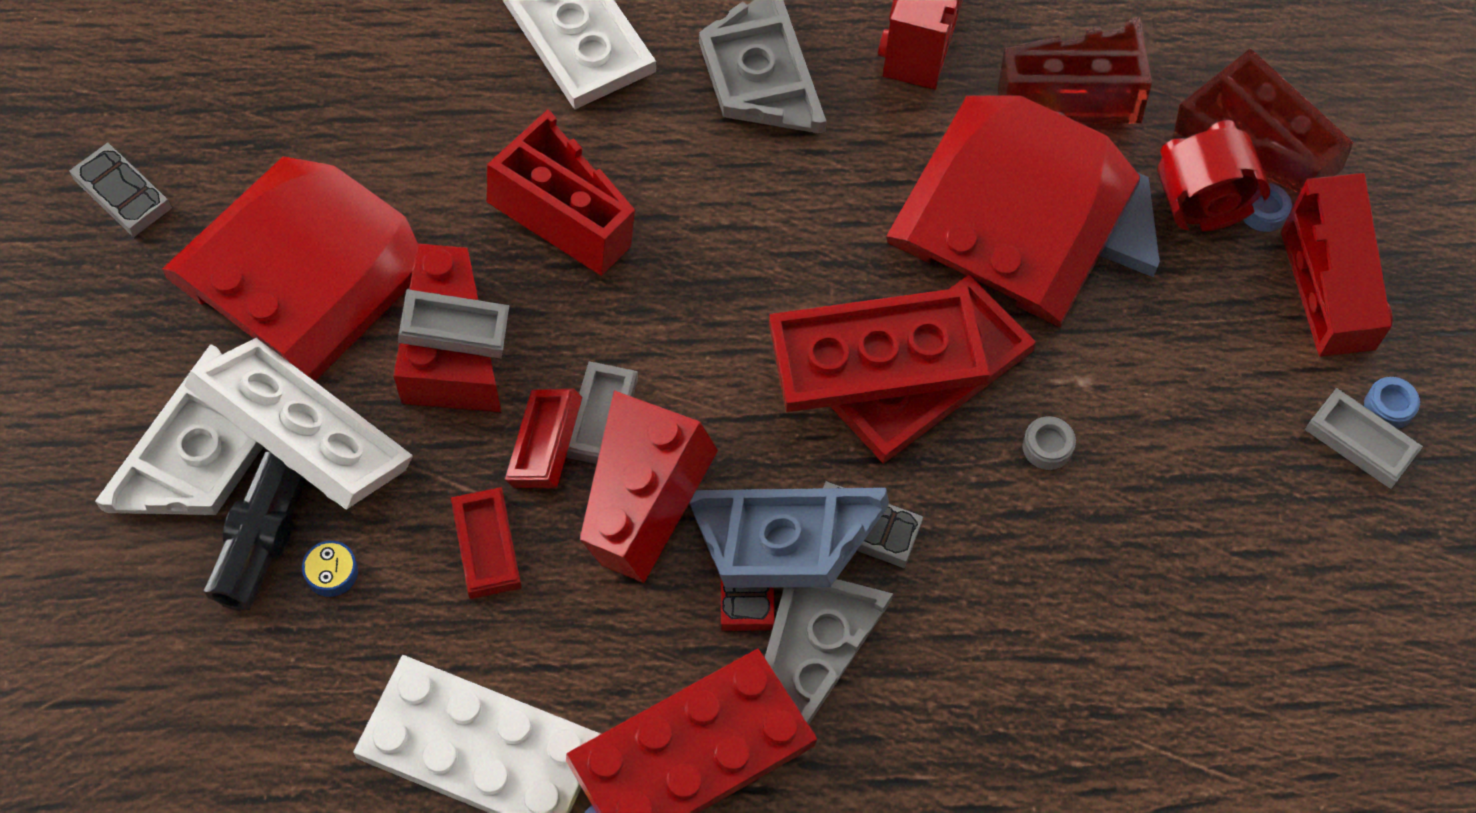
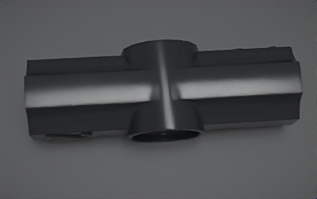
(255, 534)

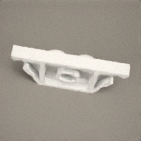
(183, 460)

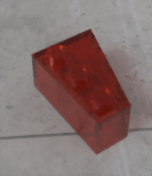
(1086, 77)
(1285, 128)

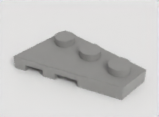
(819, 636)

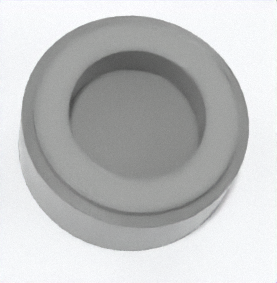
(1049, 443)

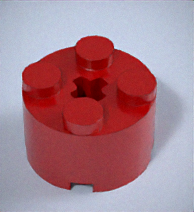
(1212, 177)

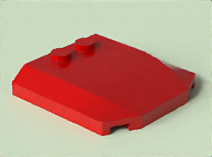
(1018, 202)
(301, 262)

